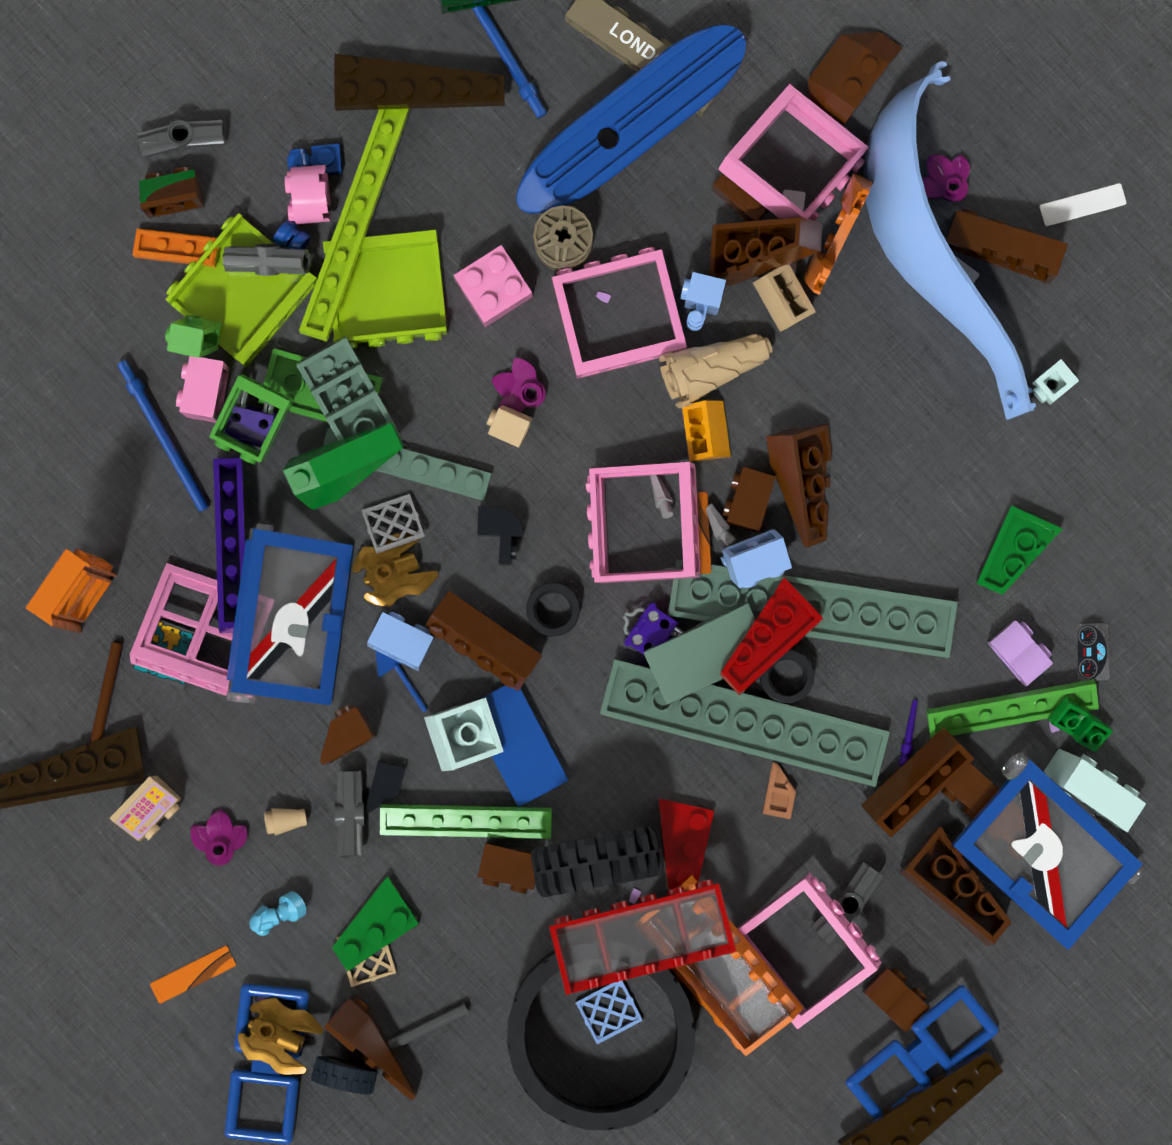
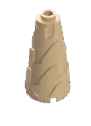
(703, 369)

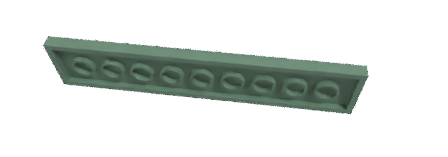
(847, 611)
(749, 725)

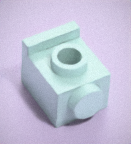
(1061, 376)

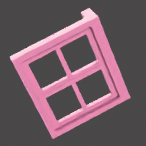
(168, 662)

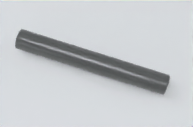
(428, 1026)

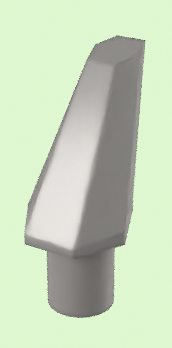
(661, 496)
(719, 526)

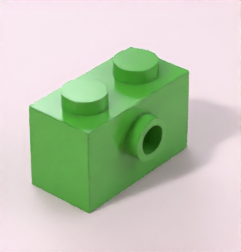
(193, 336)

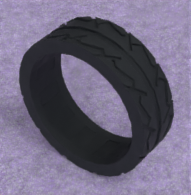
(589, 1116)

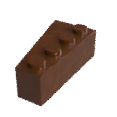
(952, 885)

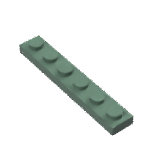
(432, 472)

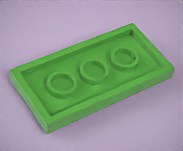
(286, 378)

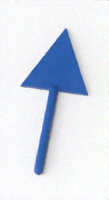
(385, 664)

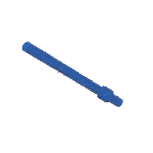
(527, 90)
(136, 387)

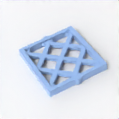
(588, 1021)

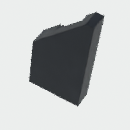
(385, 785)

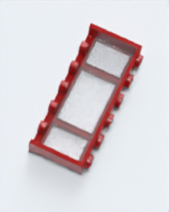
(642, 937)

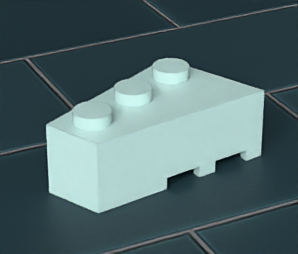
(1095, 788)

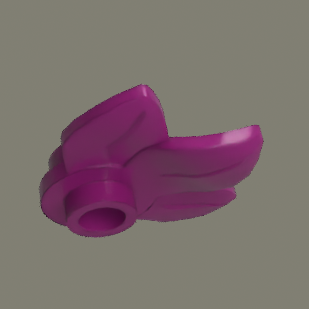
(945, 173)
(515, 384)
(216, 834)

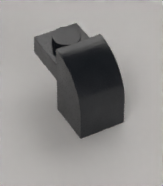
(502, 524)

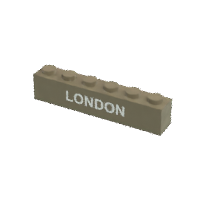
(619, 35)

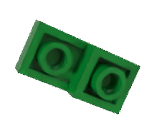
(1081, 724)

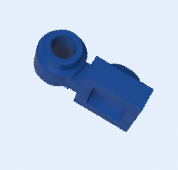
(321, 155)

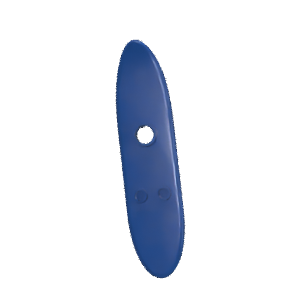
(639, 111)

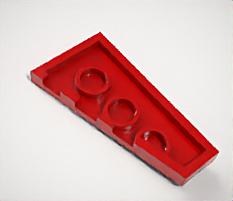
(775, 631)

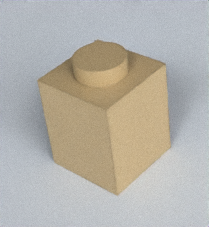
(509, 425)

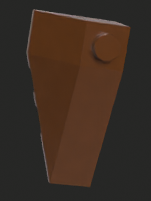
(800, 469)
(360, 1031)

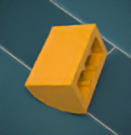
(706, 431)

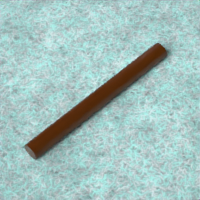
(106, 692)

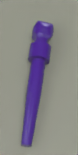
(906, 748)

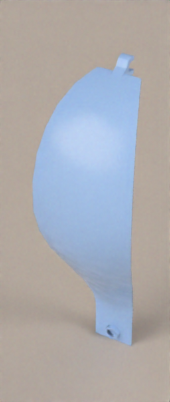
(918, 248)

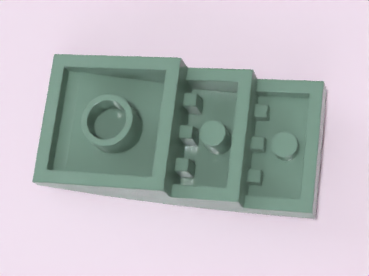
(343, 390)
(699, 654)

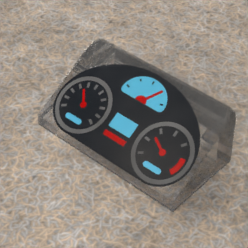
(1093, 651)

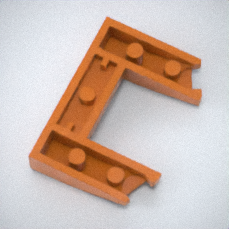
(852, 202)

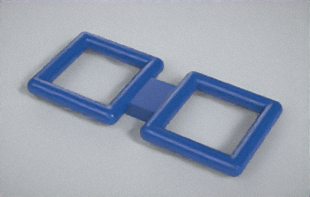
(924, 1050)
(263, 1072)

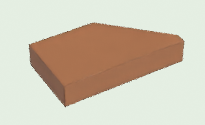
(779, 794)

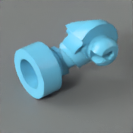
(290, 908)

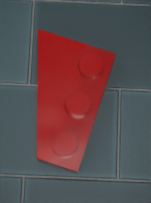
(684, 840)

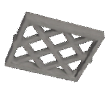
(388, 505)

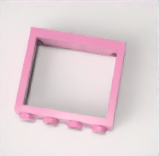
(819, 123)
(630, 357)
(689, 521)
(847, 931)

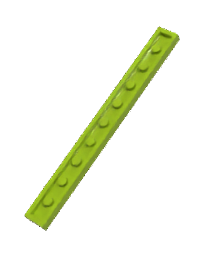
(353, 223)

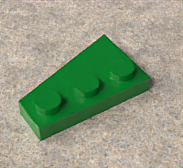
(1015, 548)
(375, 926)

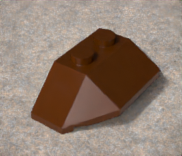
(850, 73)

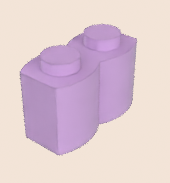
(1020, 652)

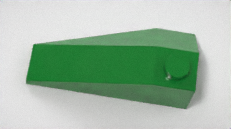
(337, 468)

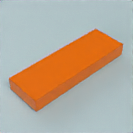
(172, 247)

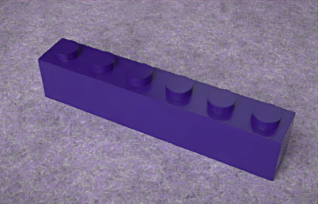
(229, 537)

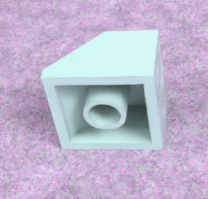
(463, 734)

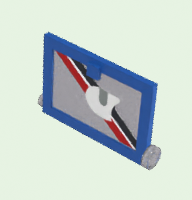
(288, 617)
(1047, 852)

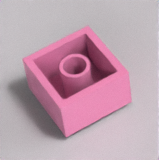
(493, 286)
(203, 388)

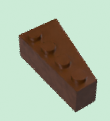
(760, 246)
(1005, 246)

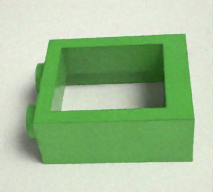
(263, 392)

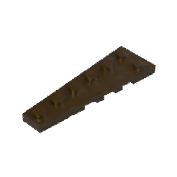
(387, 84)
(86, 769)
(930, 1107)

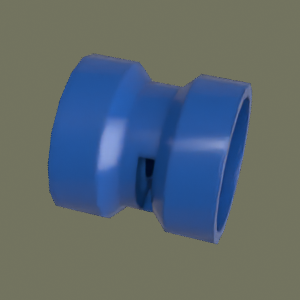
(291, 237)

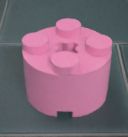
(309, 194)

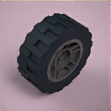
(344, 1075)

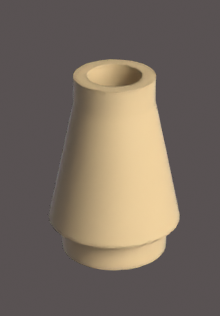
(284, 820)

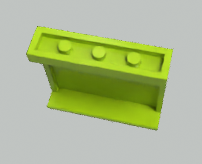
(393, 291)
(245, 303)

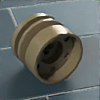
(571, 252)

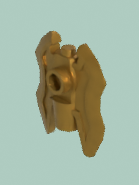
(391, 574)
(274, 1034)

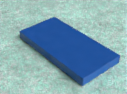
(527, 759)

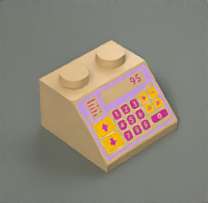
(147, 808)

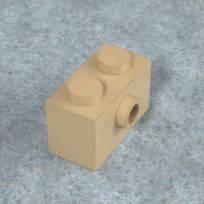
(784, 297)

